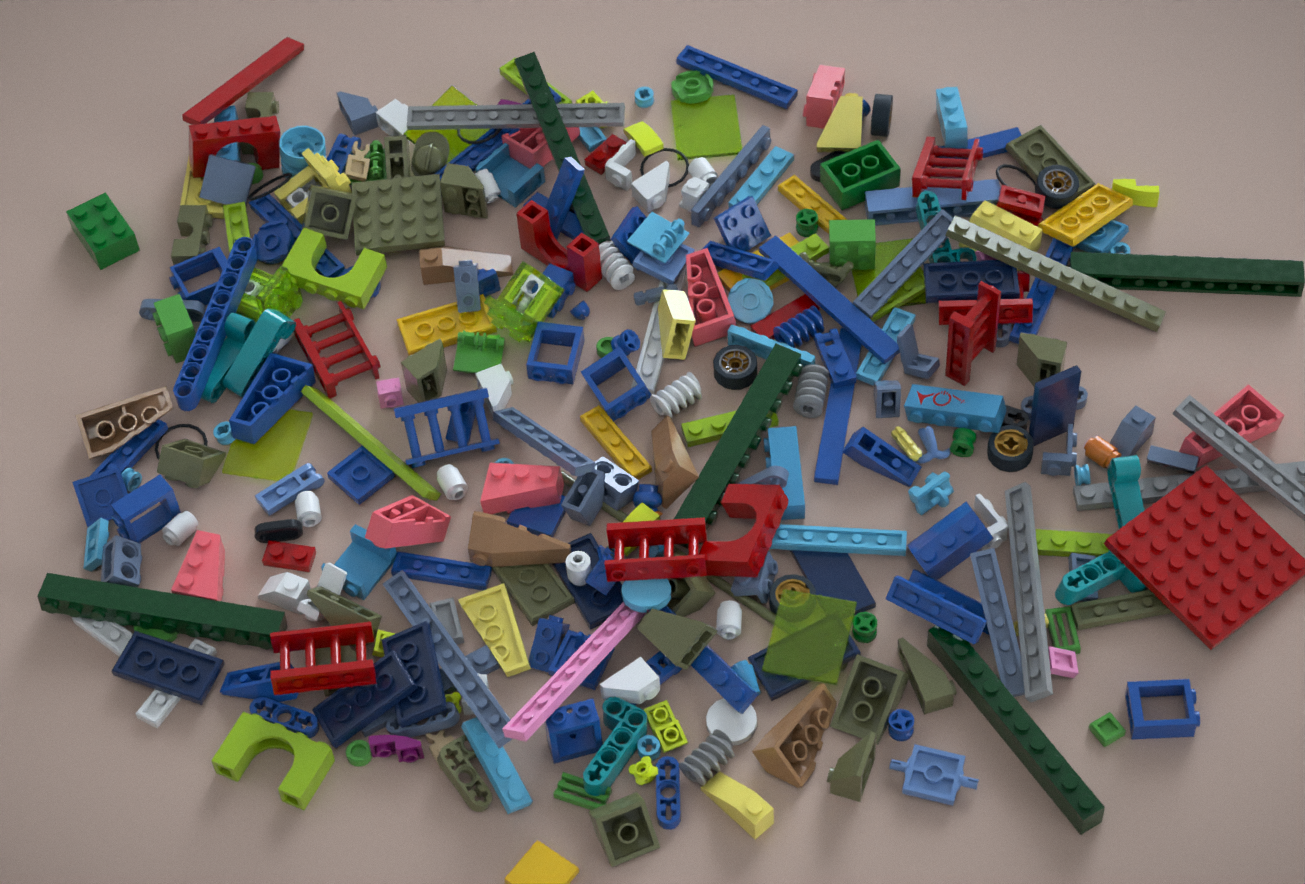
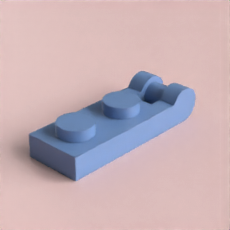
(287, 488)

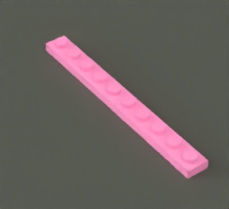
(572, 673)

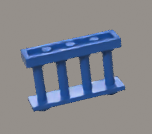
(453, 404)
(939, 605)

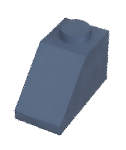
(357, 112)
(887, 398)
(1133, 431)
(585, 497)

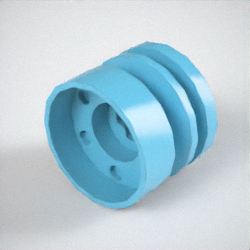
(296, 141)

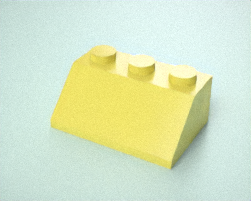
(1006, 225)

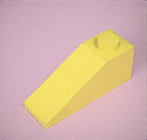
(740, 804)

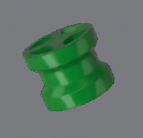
(806, 222)
(963, 442)
(866, 621)

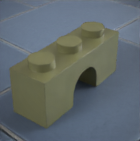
(259, 105)
(195, 223)

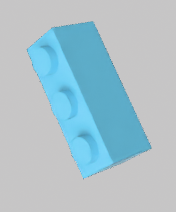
(951, 118)

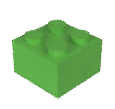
(852, 242)
(175, 327)

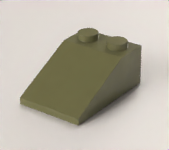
(869, 698)

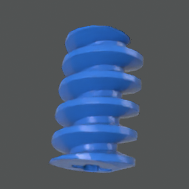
(800, 327)

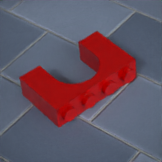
(211, 137)
(538, 240)
(747, 554)

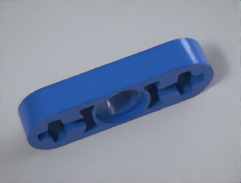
(277, 708)
(662, 802)

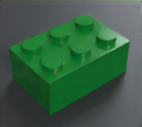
(859, 171)
(103, 231)

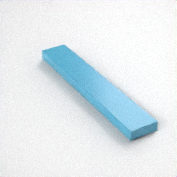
(840, 540)

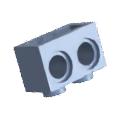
(618, 485)
(121, 562)

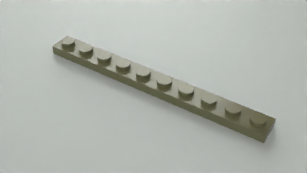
(1055, 273)

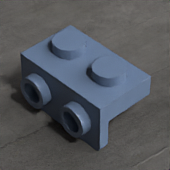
(757, 585)

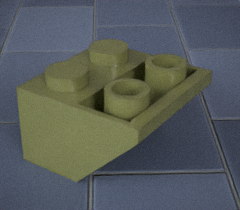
(463, 192)
(1040, 356)
(425, 372)

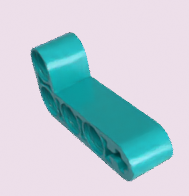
(945, 253)
(237, 331)
(260, 343)
(1124, 487)
(1095, 576)
(598, 774)

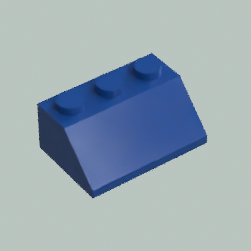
(950, 541)

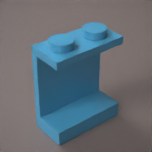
(512, 177)
(363, 564)

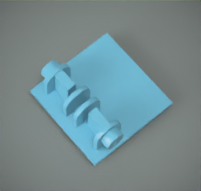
(659, 236)

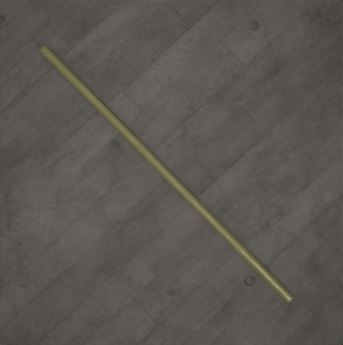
(716, 580)

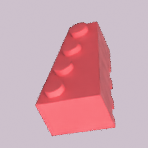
(707, 299)
(1246, 414)

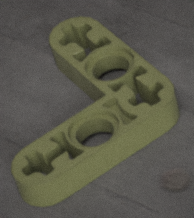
(462, 758)

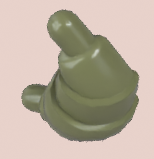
(831, 273)

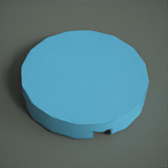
(750, 300)
(646, 594)

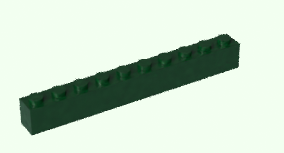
(560, 143)
(1193, 273)
(742, 435)
(160, 610)
(1017, 729)

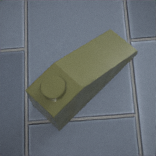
(397, 156)
(341, 610)
(927, 679)

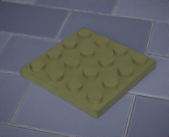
(398, 214)

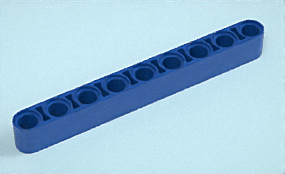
(211, 331)

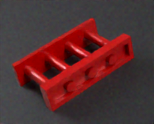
(929, 160)
(1010, 310)
(972, 333)
(321, 364)
(651, 534)
(322, 676)

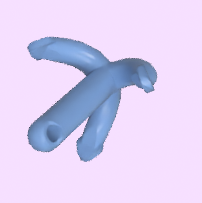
(929, 441)

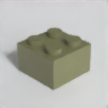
(329, 211)

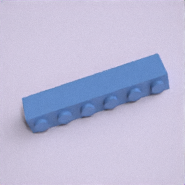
(899, 206)

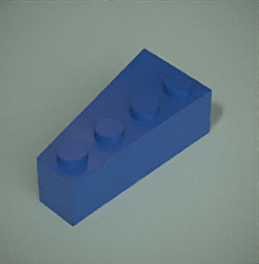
(270, 396)

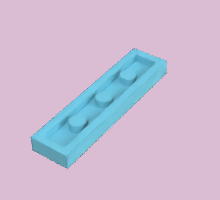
(764, 176)
(761, 344)
(871, 368)
(497, 767)

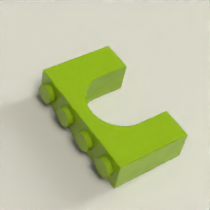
(352, 288)
(254, 735)

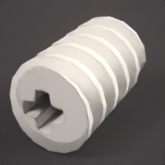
(615, 266)
(676, 395)

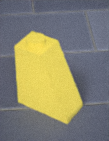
(844, 126)
(675, 324)

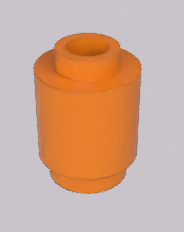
(1100, 451)

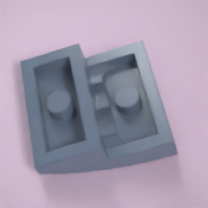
(227, 180)

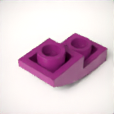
(406, 748)

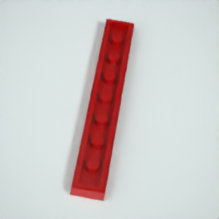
(243, 82)

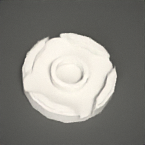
(734, 724)

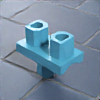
(933, 493)

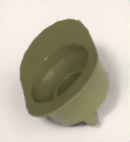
(429, 154)

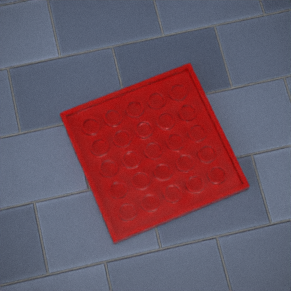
(1208, 556)

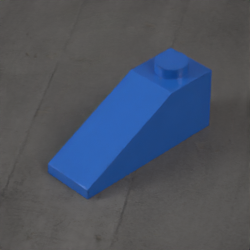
(881, 457)
(254, 683)

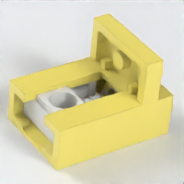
(319, 172)

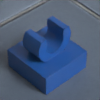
(488, 282)

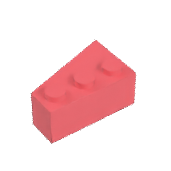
(823, 95)
(530, 146)
(520, 486)
(407, 524)
(202, 568)

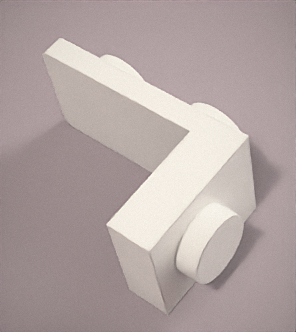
(615, 167)
(997, 524)
(331, 579)

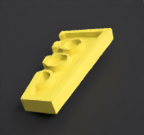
(191, 194)
(496, 623)

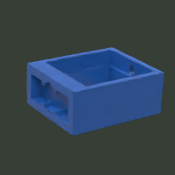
(194, 267)
(556, 335)
(606, 368)
(140, 500)
(580, 724)
(1161, 728)

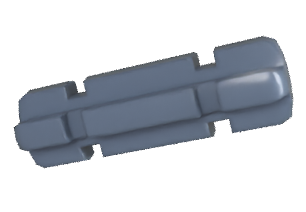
(651, 295)

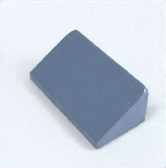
(1172, 459)

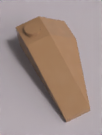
(438, 263)
(118, 422)
(672, 463)
(501, 544)
(793, 742)

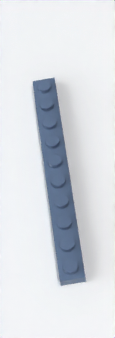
(451, 658)

